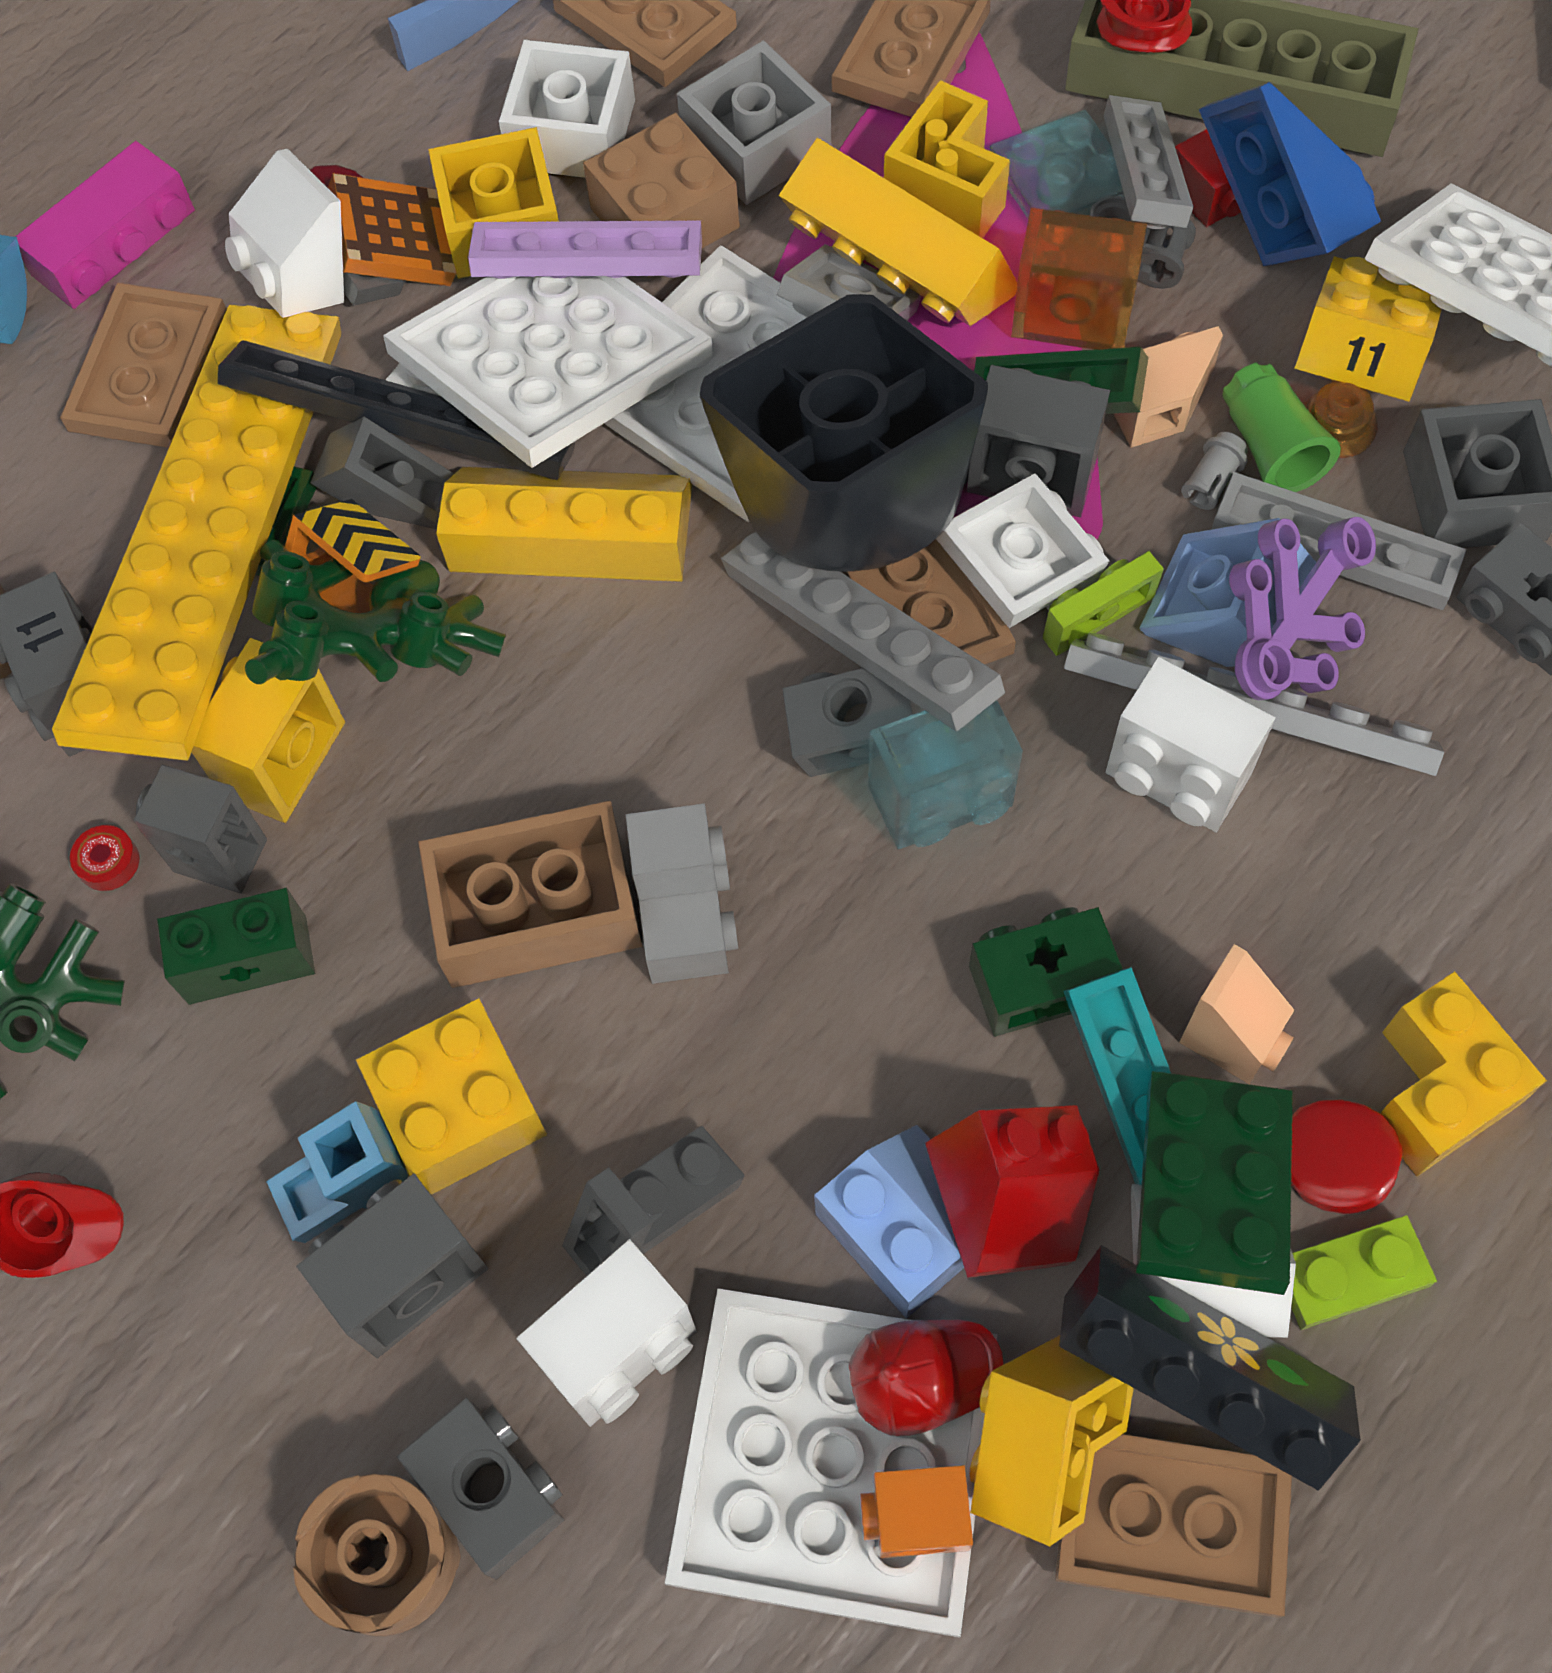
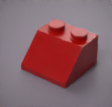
(1016, 1187)

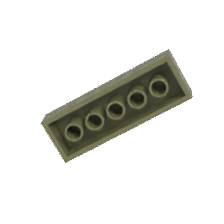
(1329, 63)

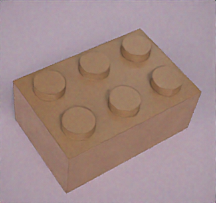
(529, 894)

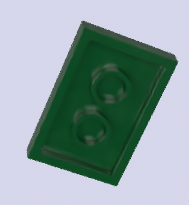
(1216, 1183)

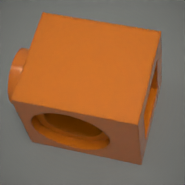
(918, 1512)

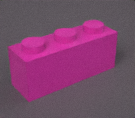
(104, 224)

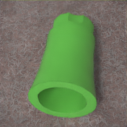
(1278, 429)

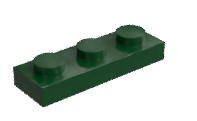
(1110, 369)

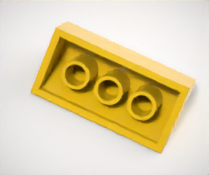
(897, 235)
(565, 526)

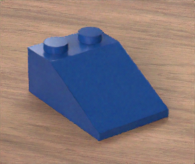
(1287, 176)

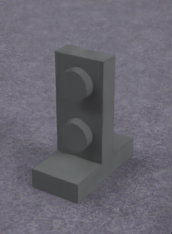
(650, 1200)

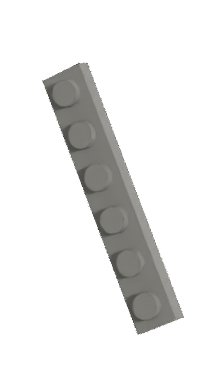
(869, 632)
(1341, 727)

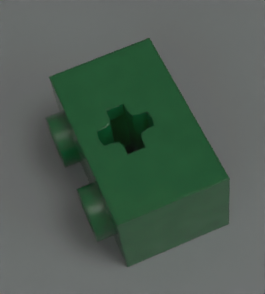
(235, 946)
(1024, 994)

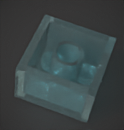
(940, 778)

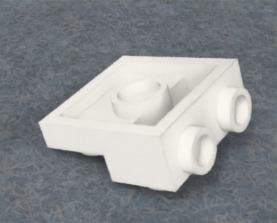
(1023, 550)

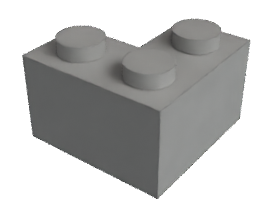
(677, 878)

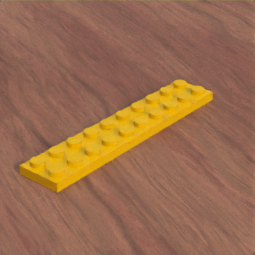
(193, 553)

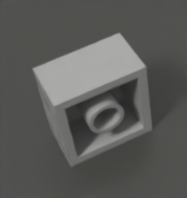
(756, 118)

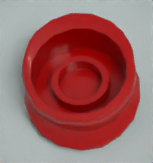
(1145, 24)
(1343, 1156)

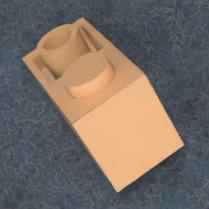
(1172, 386)

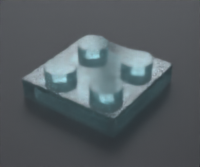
(1061, 166)

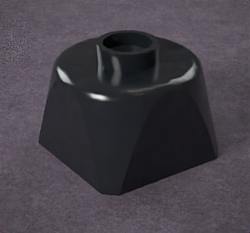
(847, 435)

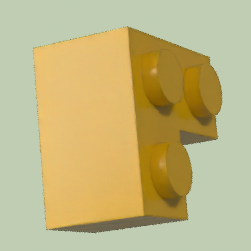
(945, 161)
(1465, 1070)
(1041, 1438)

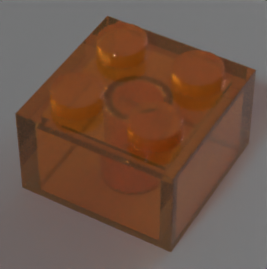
(1077, 279)

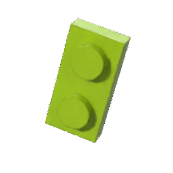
(1115, 594)
(1358, 1272)

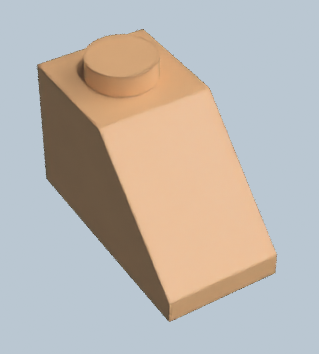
(1240, 1019)

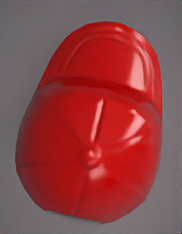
(54, 1225)
(921, 1373)

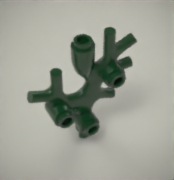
(401, 614)
(58, 985)

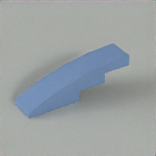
(440, 26)

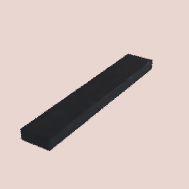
(357, 395)

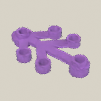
(1265, 660)

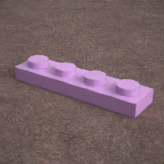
(586, 249)

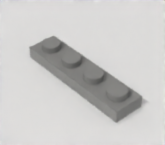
(1147, 163)
(1402, 561)

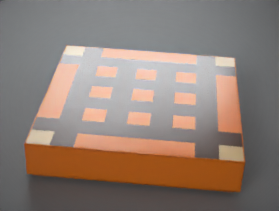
(392, 231)

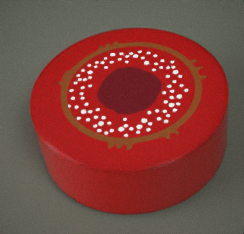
(104, 857)

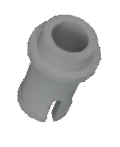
(1221, 459)

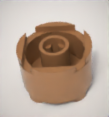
(334, 1556)

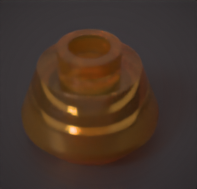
(1346, 414)

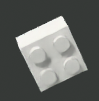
(573, 97)
(1187, 745)
(611, 1335)

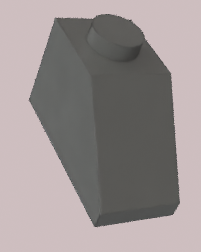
(381, 474)

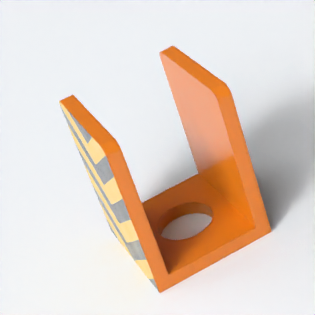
(356, 542)

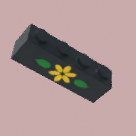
(1210, 1368)

